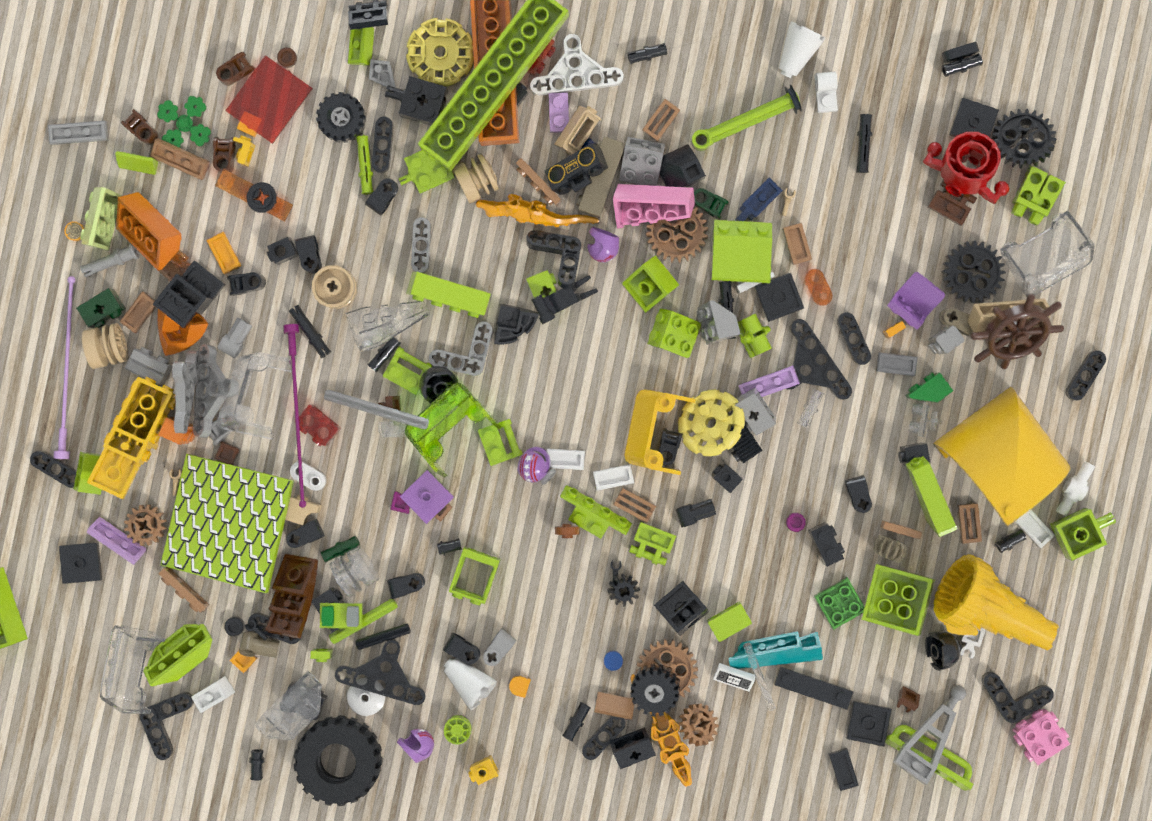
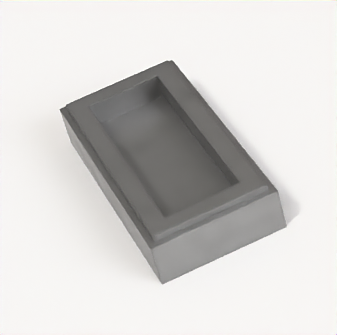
(896, 364)

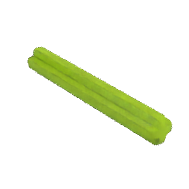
(367, 619)

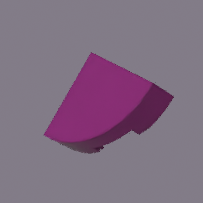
(398, 504)

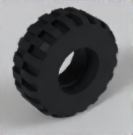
(323, 784)

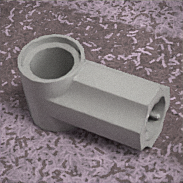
(233, 341)

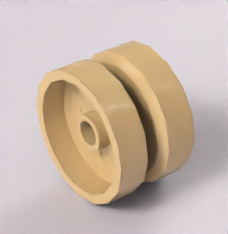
(324, 281)

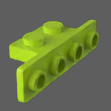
(592, 515)

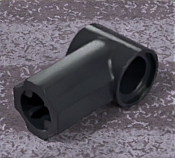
(691, 513)

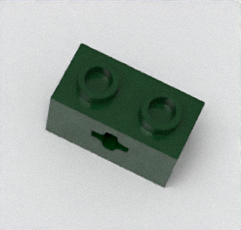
(90, 309)

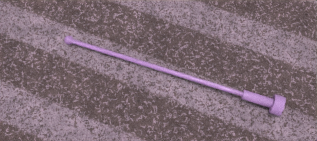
(62, 453)

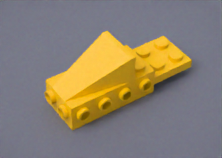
(132, 436)

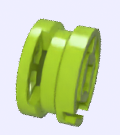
(457, 729)

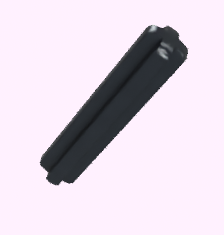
(383, 636)

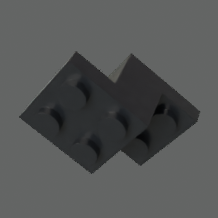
(189, 294)

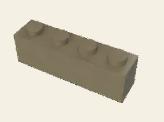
(596, 193)

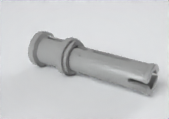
(118, 257)

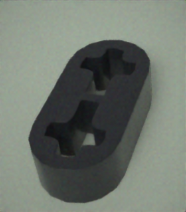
(961, 51)

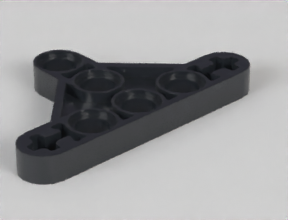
(818, 372)
(392, 678)

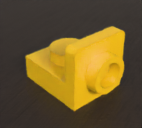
(245, 153)

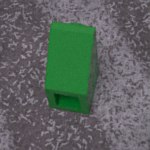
(931, 390)

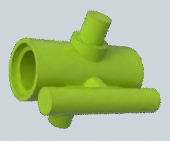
(754, 336)

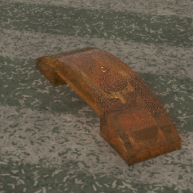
(239, 188)

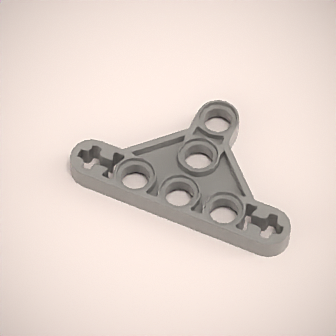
(185, 381)
(210, 400)

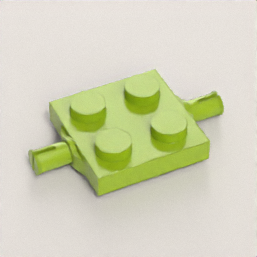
(425, 172)

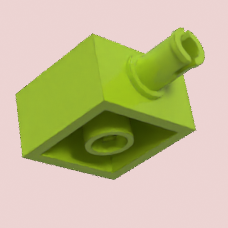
(1090, 536)

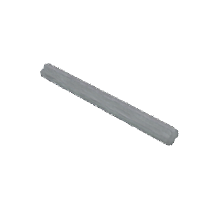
(376, 409)

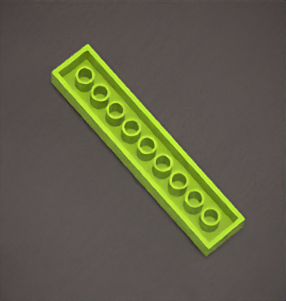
(493, 80)

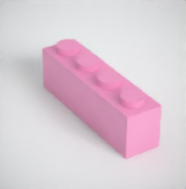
(651, 203)

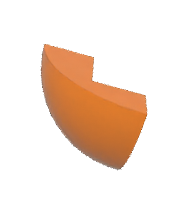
(177, 339)

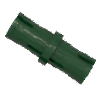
(340, 549)

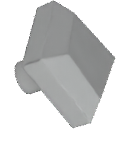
(381, 73)

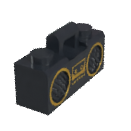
(576, 170)

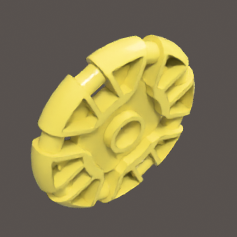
(446, 62)
(703, 415)

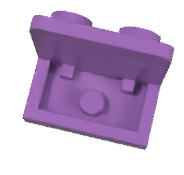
(916, 300)

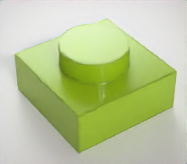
(321, 655)

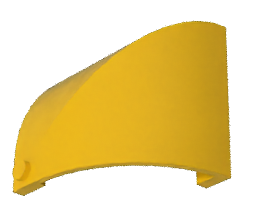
(1006, 455)

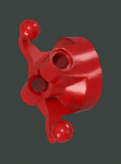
(960, 179)

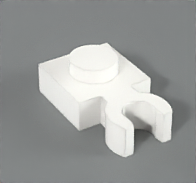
(971, 641)

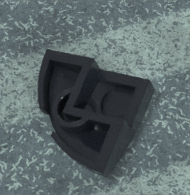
(512, 323)

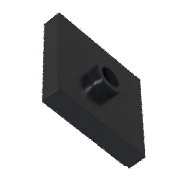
(973, 118)
(779, 297)
(80, 563)
(868, 723)

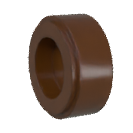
(287, 57)

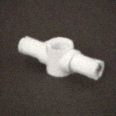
(1075, 488)

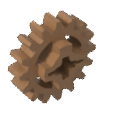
(150, 519)
(704, 732)

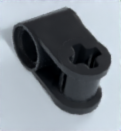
(379, 199)
(308, 250)
(242, 283)
(670, 445)
(857, 490)
(308, 533)
(402, 585)
(458, 648)

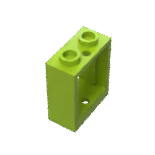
(483, 558)

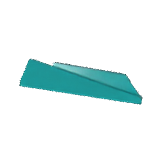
(780, 650)

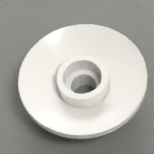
(363, 707)

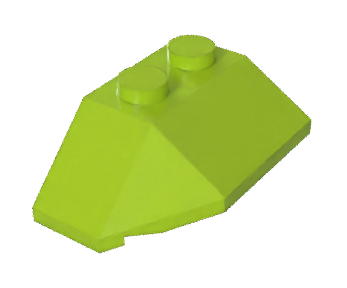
(178, 654)

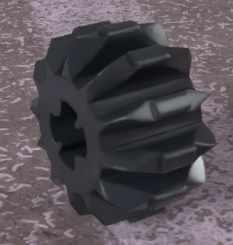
(625, 596)

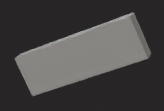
(78, 132)

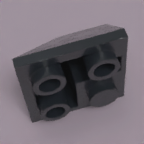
(681, 168)

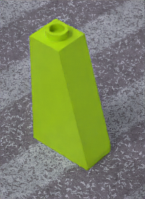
(930, 496)

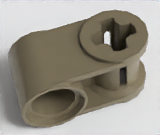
(959, 320)

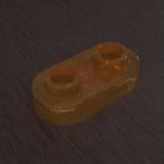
(816, 288)

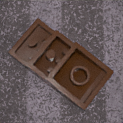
(292, 595)

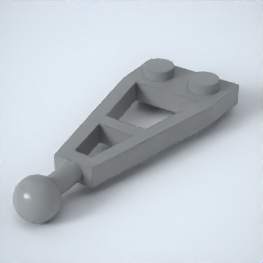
(912, 762)

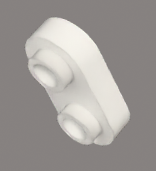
(309, 474)

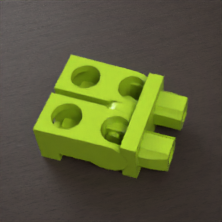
(1036, 195)

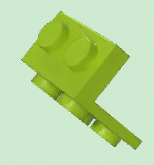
(674, 332)

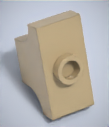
(300, 515)

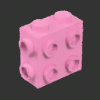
(1040, 736)

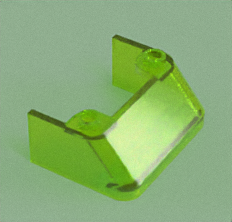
(442, 417)

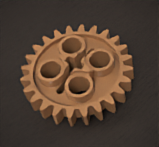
(669, 247)
(678, 657)

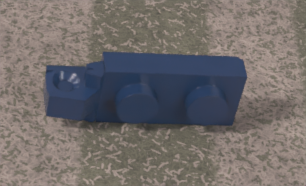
(759, 200)

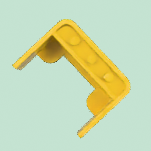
(642, 427)

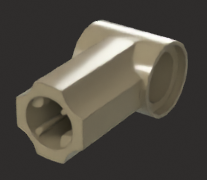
(254, 645)

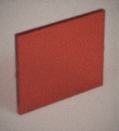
(269, 99)

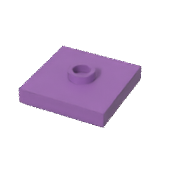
(427, 496)

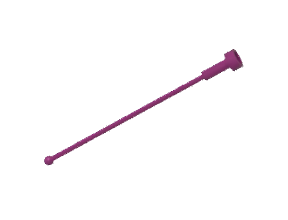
(291, 330)

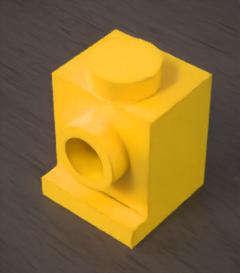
(485, 764)

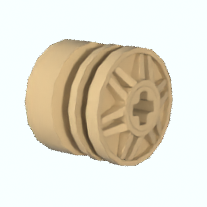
(475, 178)
(104, 346)

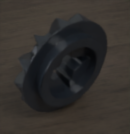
(255, 192)

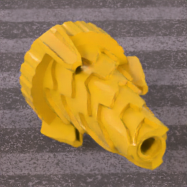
(975, 599)

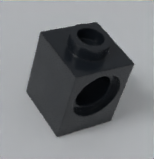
(290, 253)

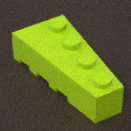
(448, 293)

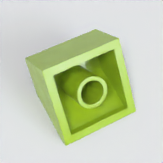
(650, 283)

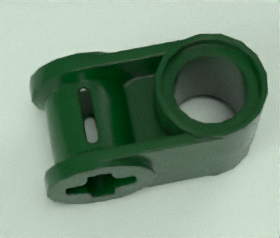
(710, 203)

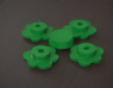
(184, 122)

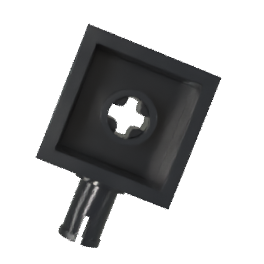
(411, 96)

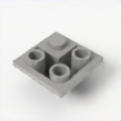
(717, 322)

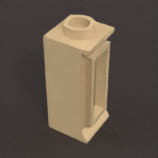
(573, 126)

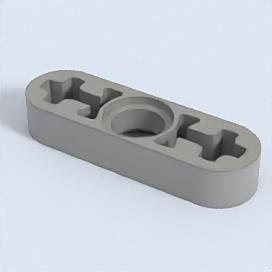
(427, 231)

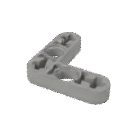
(473, 357)

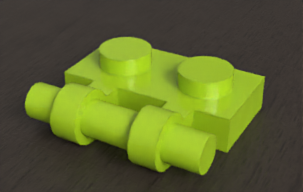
(654, 538)

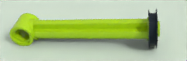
(748, 119)

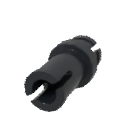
(1011, 540)
(256, 764)

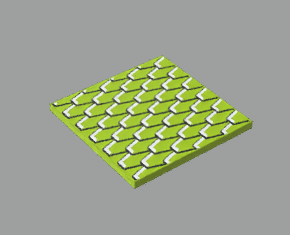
(227, 523)

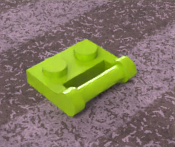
(403, 376)
(494, 445)

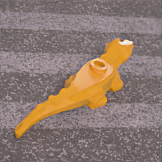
(532, 212)
(665, 731)

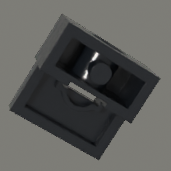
(687, 614)

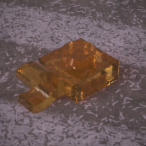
(181, 259)

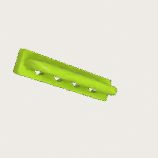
(961, 782)

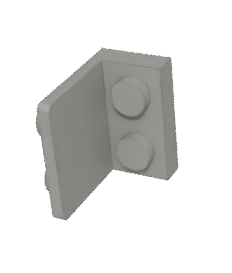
(641, 161)

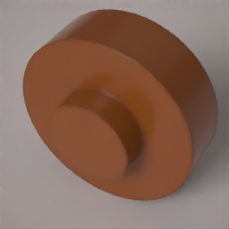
(567, 530)

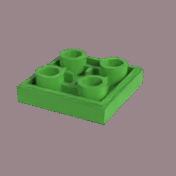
(840, 603)

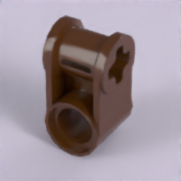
(236, 69)
(138, 126)
(224, 150)

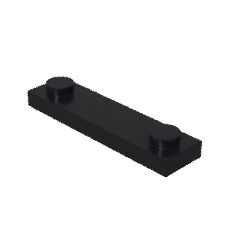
(813, 688)

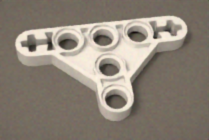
(585, 70)

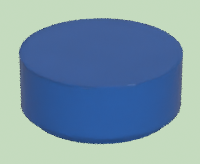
(613, 660)

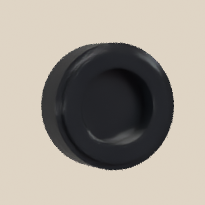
(234, 626)

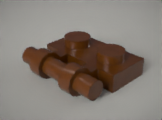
(951, 208)

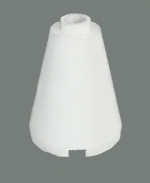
(798, 49)
(469, 682)

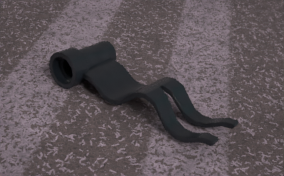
(560, 300)

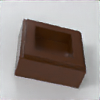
(227, 453)

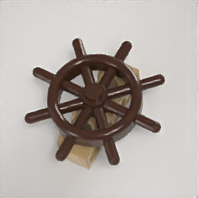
(1013, 324)

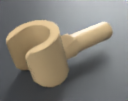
(787, 201)
(175, 481)

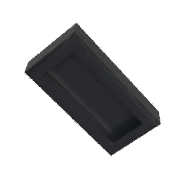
(843, 769)

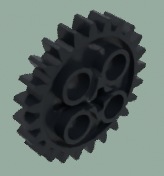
(1035, 150)
(977, 255)

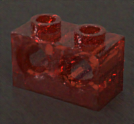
(320, 421)

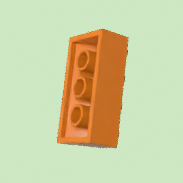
(147, 229)

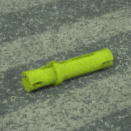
(362, 144)

